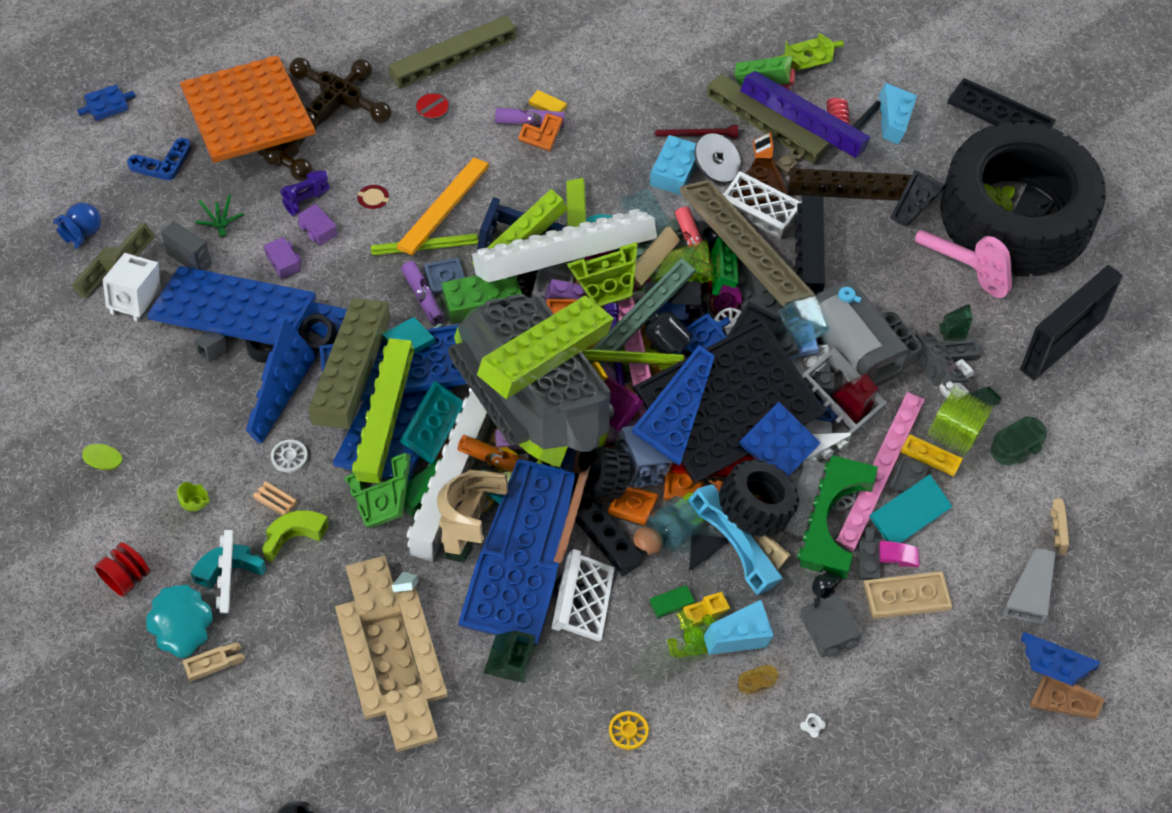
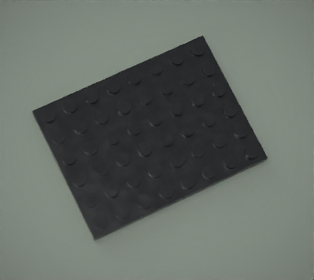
(742, 387)

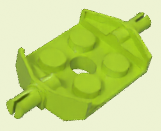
(820, 49)

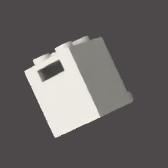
(131, 285)

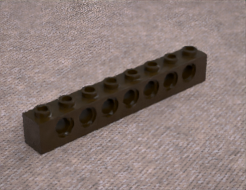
(847, 184)

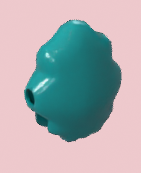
(179, 620)

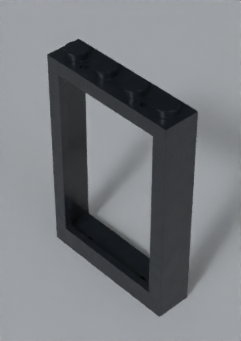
(1070, 322)

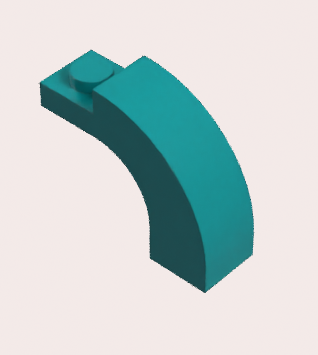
(207, 570)

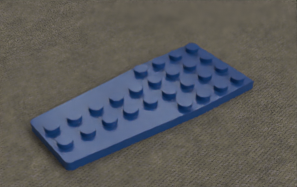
(517, 562)

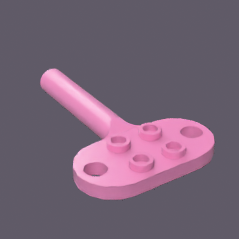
(990, 262)

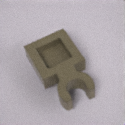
(786, 162)

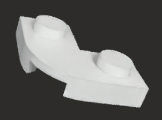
(947, 386)

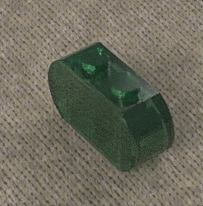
(1018, 441)

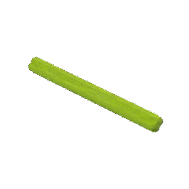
(433, 243)
(632, 357)

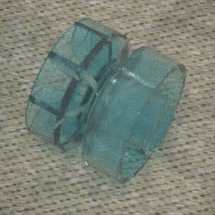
(675, 522)

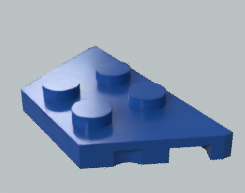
(1057, 661)

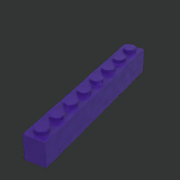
(805, 114)

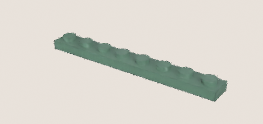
(647, 306)

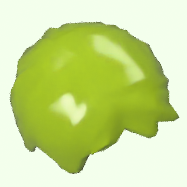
(192, 496)

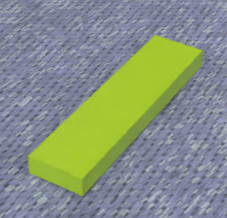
(576, 202)

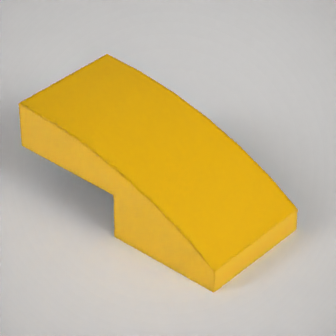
(713, 605)

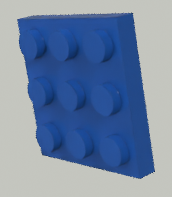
(780, 440)

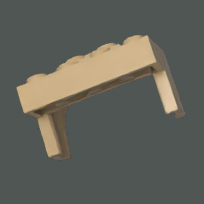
(464, 523)

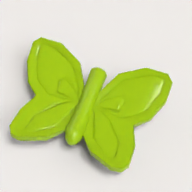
(1001, 198)

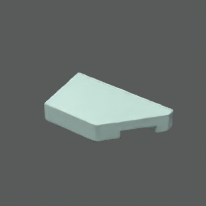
(405, 582)

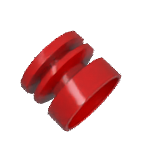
(126, 566)

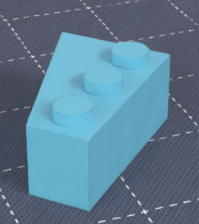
(895, 111)
(740, 631)

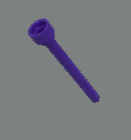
(613, 310)

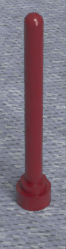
(731, 131)

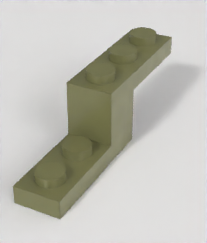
(107, 258)

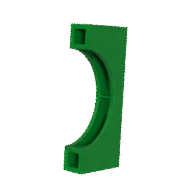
(841, 479)

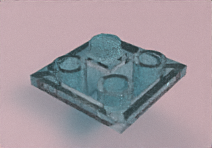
(804, 320)

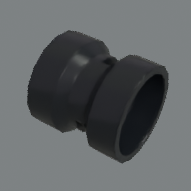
(710, 236)

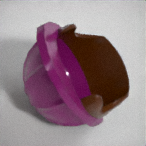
(727, 298)

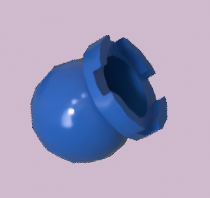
(79, 222)

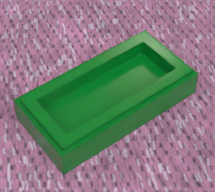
(671, 601)

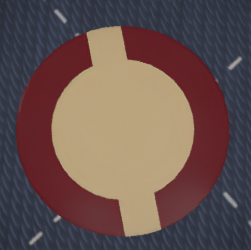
(373, 196)

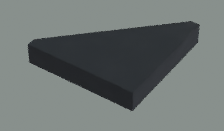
(704, 547)

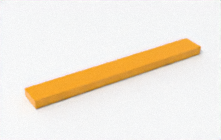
(442, 206)

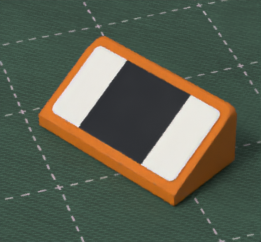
(763, 146)

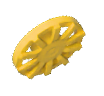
(628, 730)

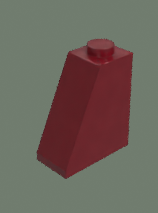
(856, 397)

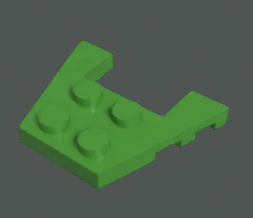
(385, 500)

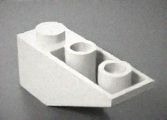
(829, 444)

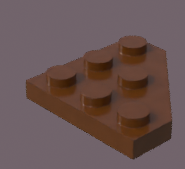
(766, 172)

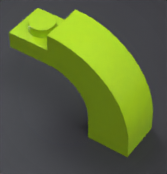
(291, 525)

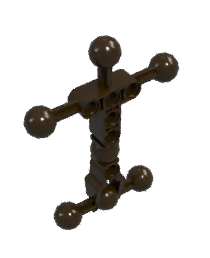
(333, 94)

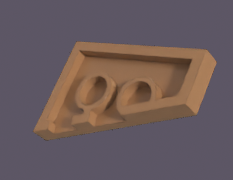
(1066, 699)

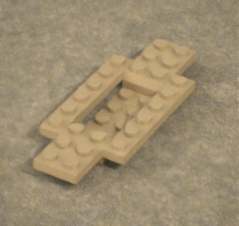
(383, 657)

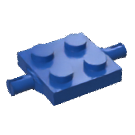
(106, 102)
(705, 333)

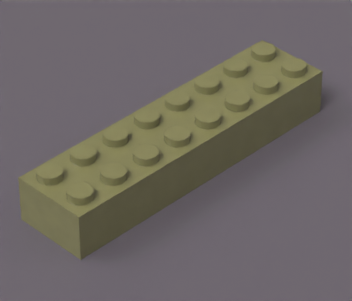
(349, 363)

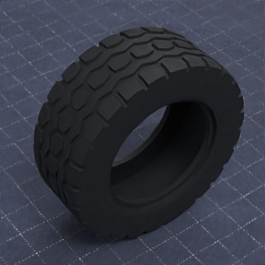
(1033, 157)

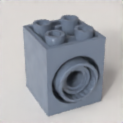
(646, 463)

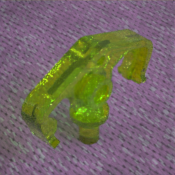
(692, 636)

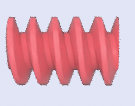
(839, 109)

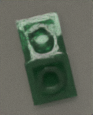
(986, 395)

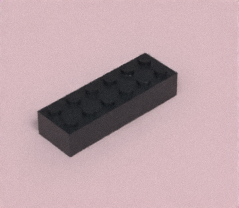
(810, 245)

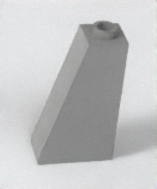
(1032, 592)

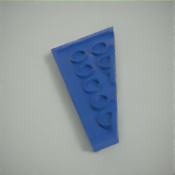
(280, 378)

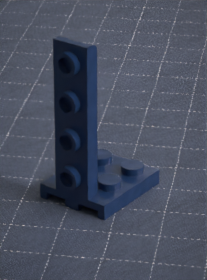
(504, 215)

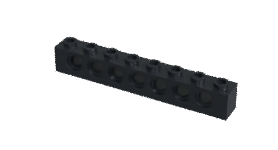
(622, 561)

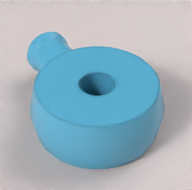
(848, 295)

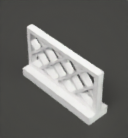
(753, 214)
(568, 588)

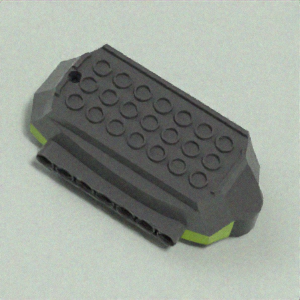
(553, 418)

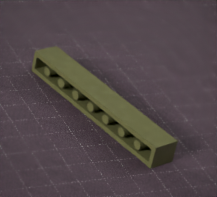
(452, 51)
(782, 129)

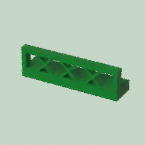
(723, 266)

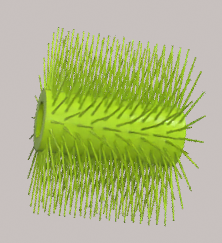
(960, 421)

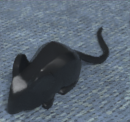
(824, 586)

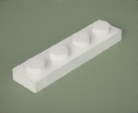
(225, 563)

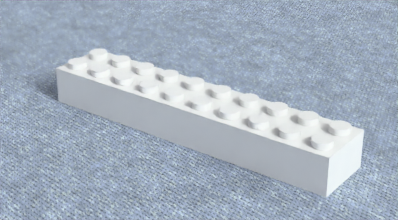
(564, 245)
(426, 533)

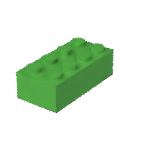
(470, 292)

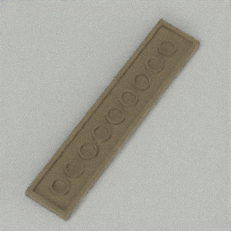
(746, 242)

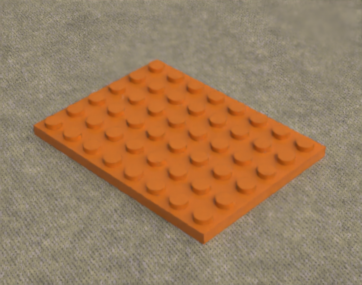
(246, 108)

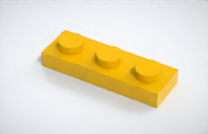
(931, 455)

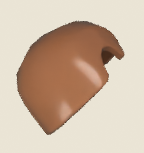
(648, 539)

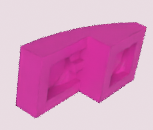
(898, 553)

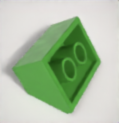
(776, 69)

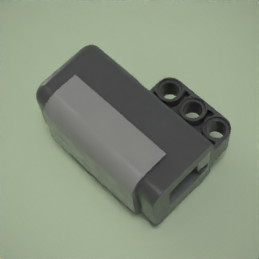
(864, 337)

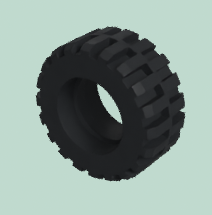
(750, 512)

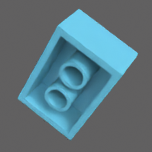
(674, 165)

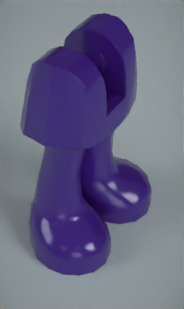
(292, 195)

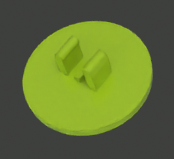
(101, 456)

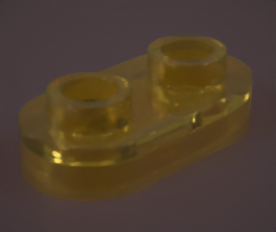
(756, 679)

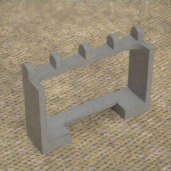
(838, 363)

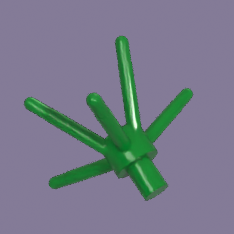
(220, 222)

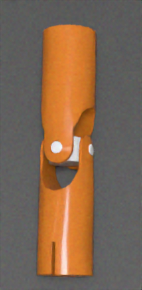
(481, 449)

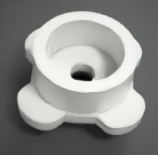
(813, 719)

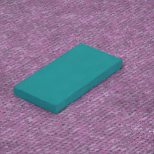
(432, 422)
(910, 510)

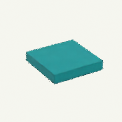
(412, 331)

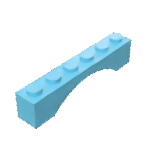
(757, 568)

